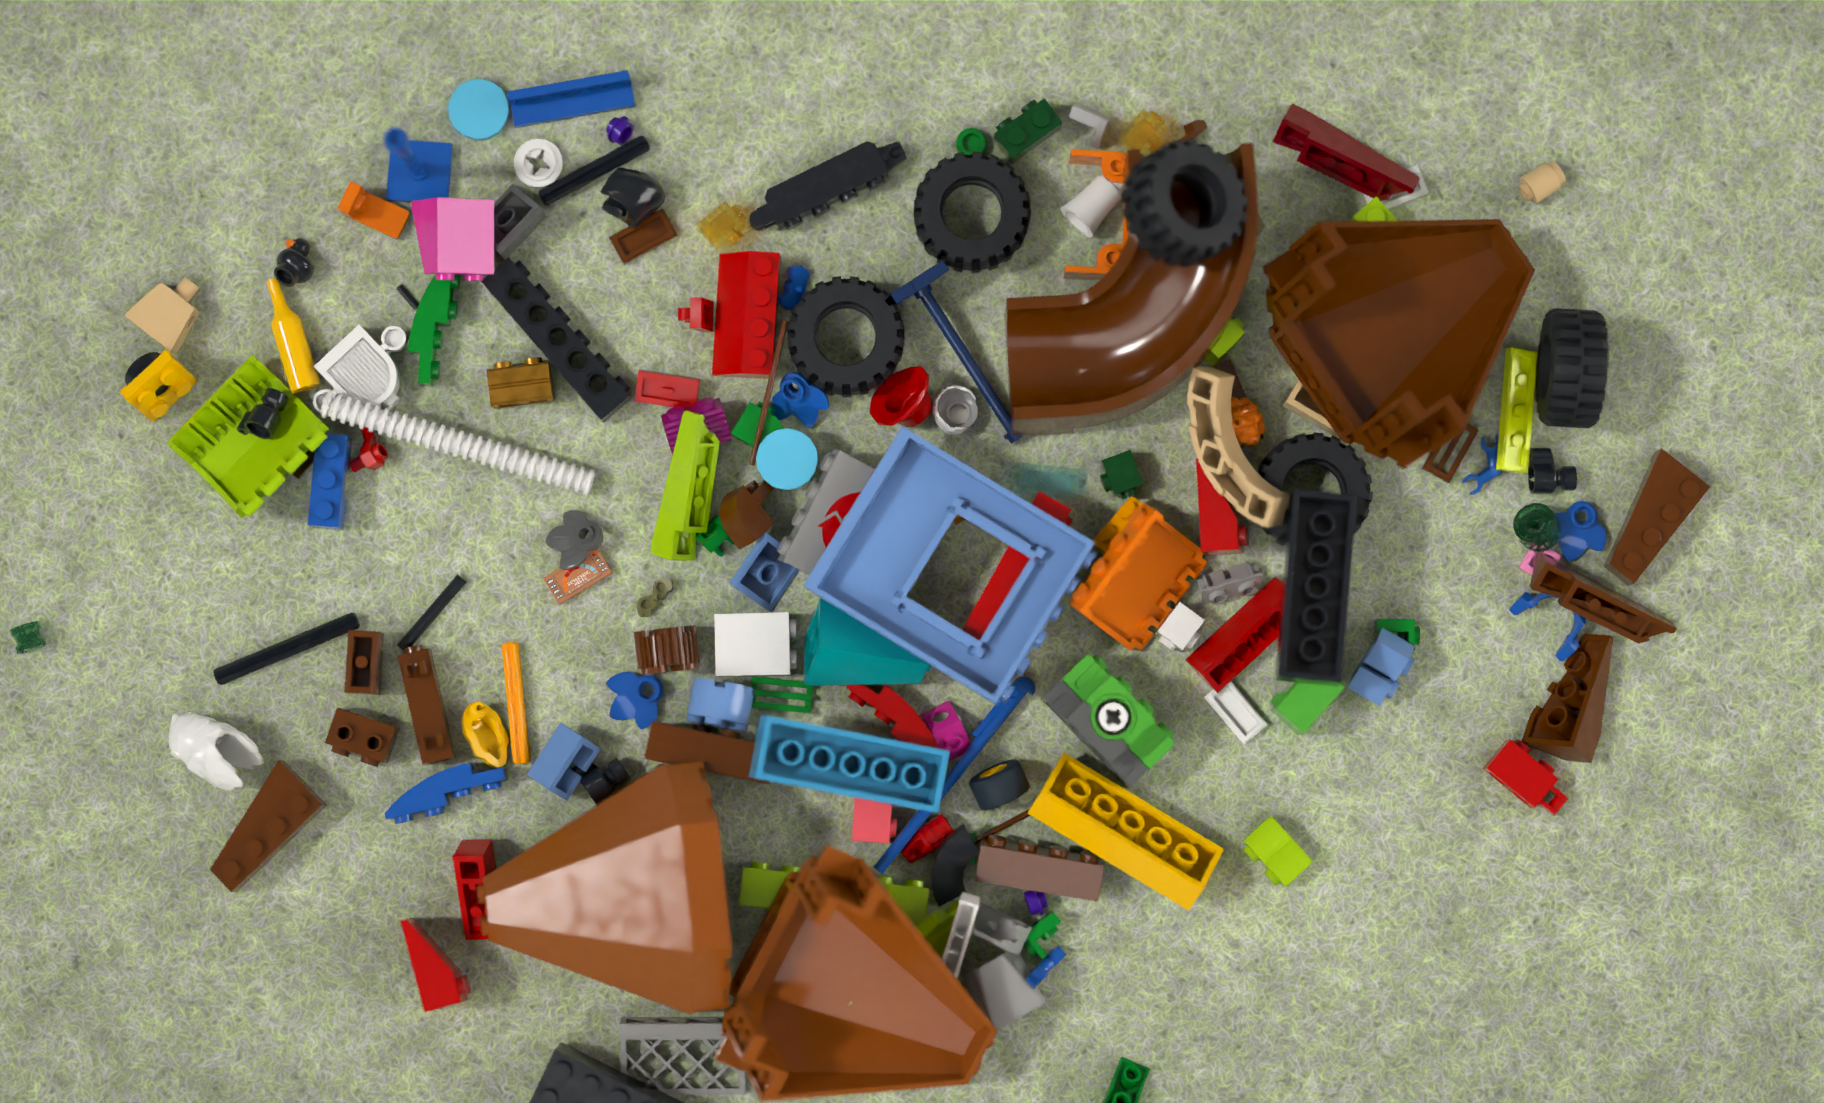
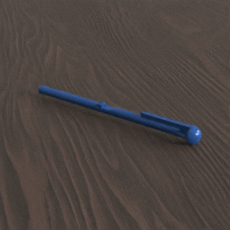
(982, 735)

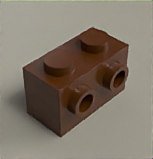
(361, 736)

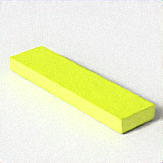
(1516, 410)

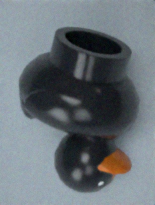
(292, 263)

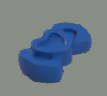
(794, 286)

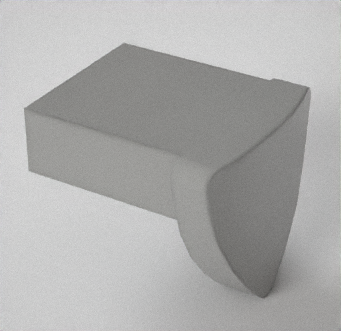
(1092, 118)

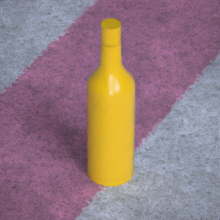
(292, 343)

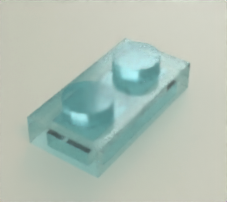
(1049, 480)

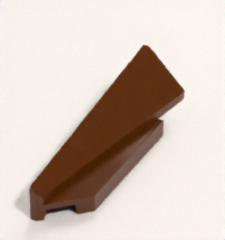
(1596, 601)

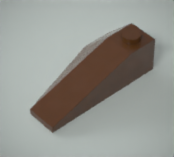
(1574, 712)

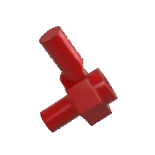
(371, 453)

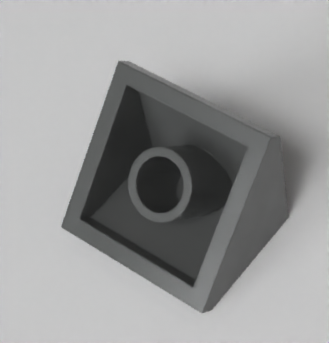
(514, 220)

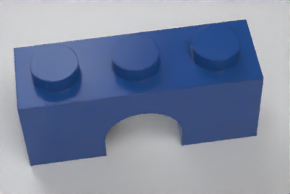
(328, 479)

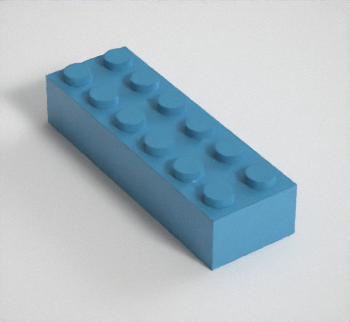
(849, 763)

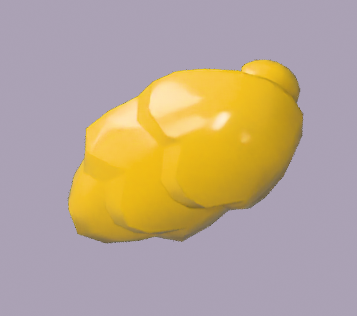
(485, 734)

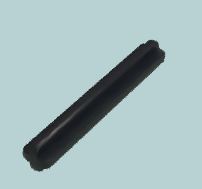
(594, 170)

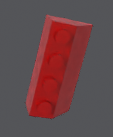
(746, 314)

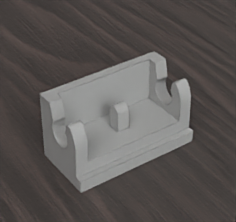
(1000, 929)

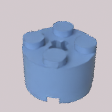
(720, 704)

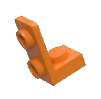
(373, 211)

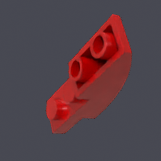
(892, 707)

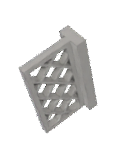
(677, 1029)

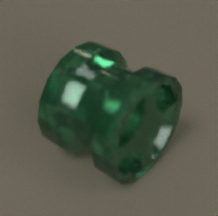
(28, 637)

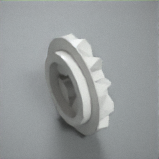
(532, 150)

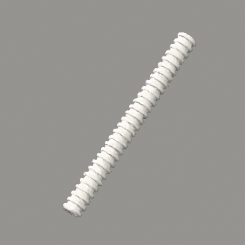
(457, 443)

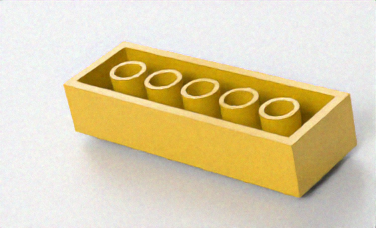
(1126, 831)

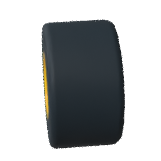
(999, 784)

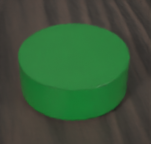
(971, 140)

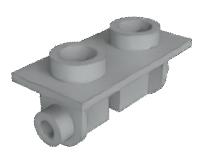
(1216, 589)

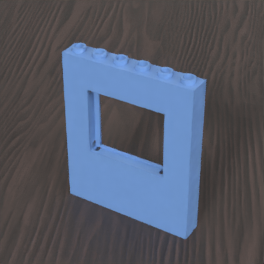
(895, 534)

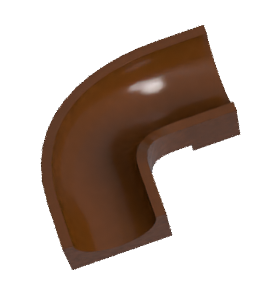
(1132, 332)

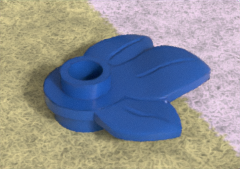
(801, 402)
(1578, 536)
(630, 698)

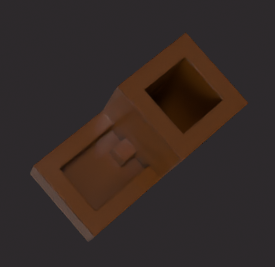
(742, 514)

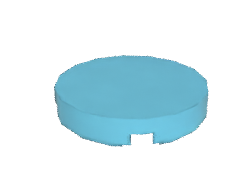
(478, 109)
(787, 459)

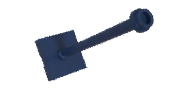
(921, 289)

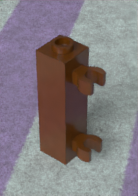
(426, 705)

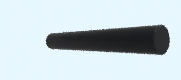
(432, 612)

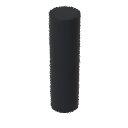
(407, 296)

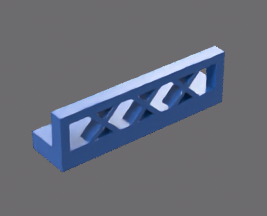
(571, 99)

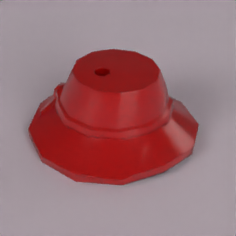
(902, 398)

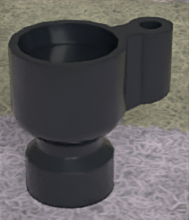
(264, 417)
(1546, 475)
(601, 782)

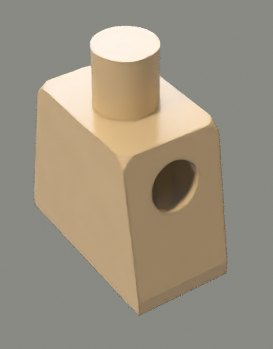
(166, 313)

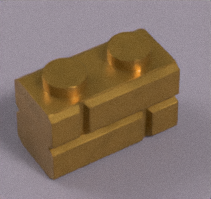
(520, 384)

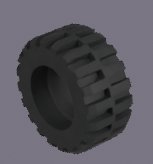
(979, 171)
(1216, 193)
(837, 295)
(1571, 368)
(1320, 451)

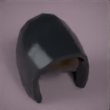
(632, 196)

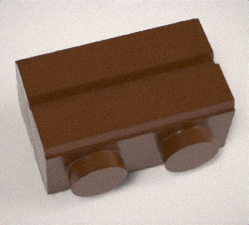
(364, 662)

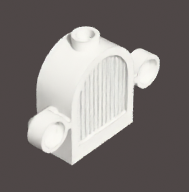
(363, 368)

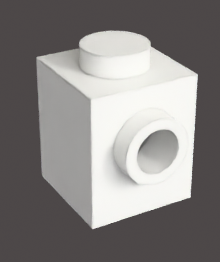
(1180, 629)

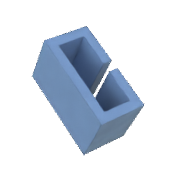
(1381, 666)
(553, 762)

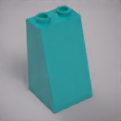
(849, 653)

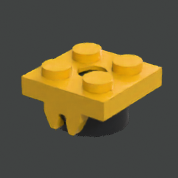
(156, 383)

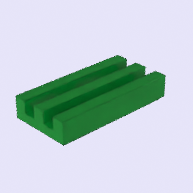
(781, 707)

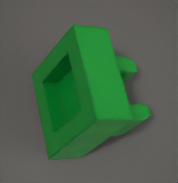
(714, 536)

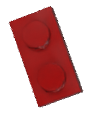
(666, 389)

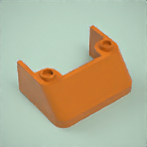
(1112, 170)

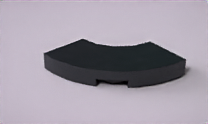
(950, 864)

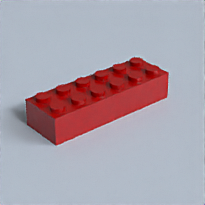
(1008, 572)

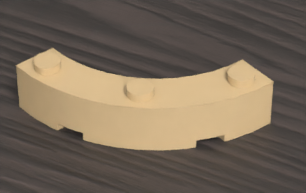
(1221, 454)

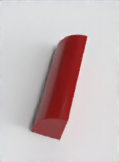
(1240, 638)

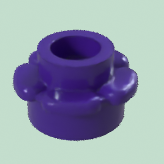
(619, 130)
(1035, 902)

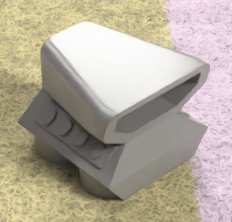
(1002, 990)

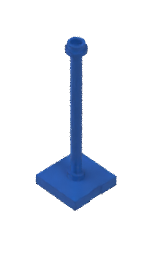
(417, 168)

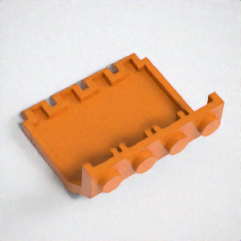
(1138, 578)

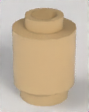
(1541, 182)

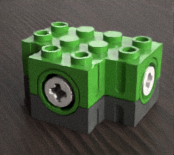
(1109, 719)

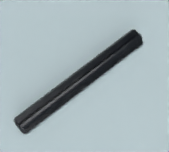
(286, 648)

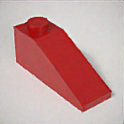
(471, 863)

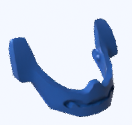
(1570, 643)

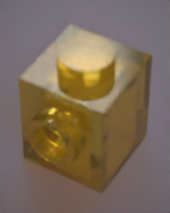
(1144, 133)
(723, 226)

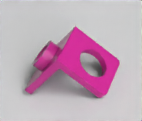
(948, 733)

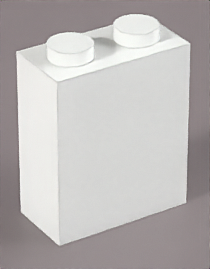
(754, 644)

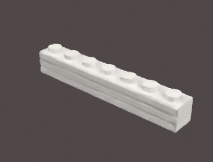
(960, 931)

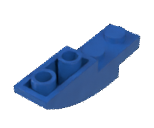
(433, 792)

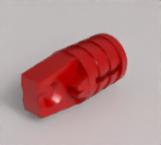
(927, 839)

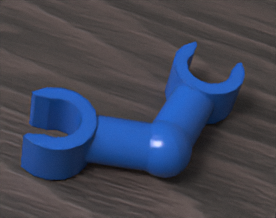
(1488, 473)
(1040, 972)

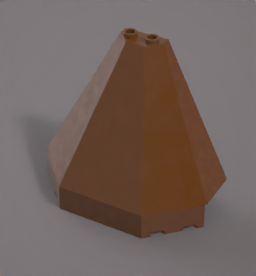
(1396, 324)

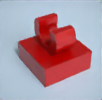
(698, 315)

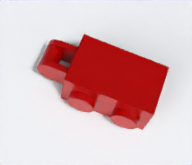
(1525, 776)

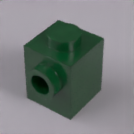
(1121, 475)

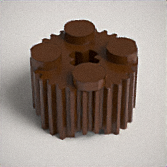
(666, 648)

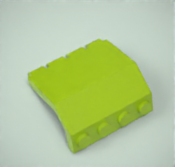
(244, 465)

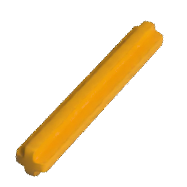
(515, 703)

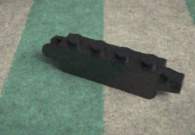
(826, 184)

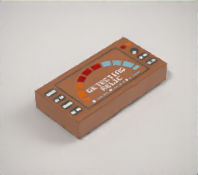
(571, 582)

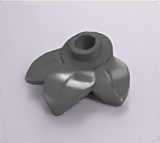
(571, 540)

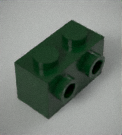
(1027, 130)

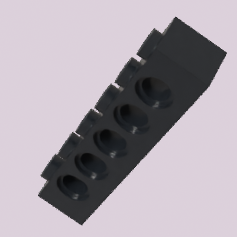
(500, 285)

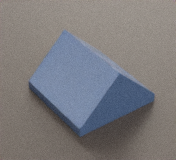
(762, 575)

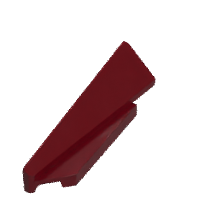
(1342, 156)

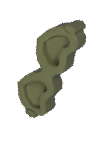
(649, 603)

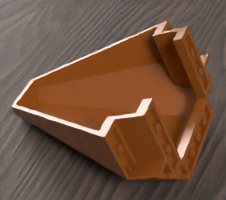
(626, 894)
(838, 942)

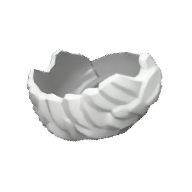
(955, 409)

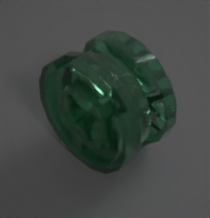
(1536, 526)

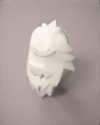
(212, 749)

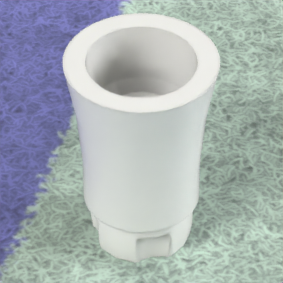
(1092, 205)

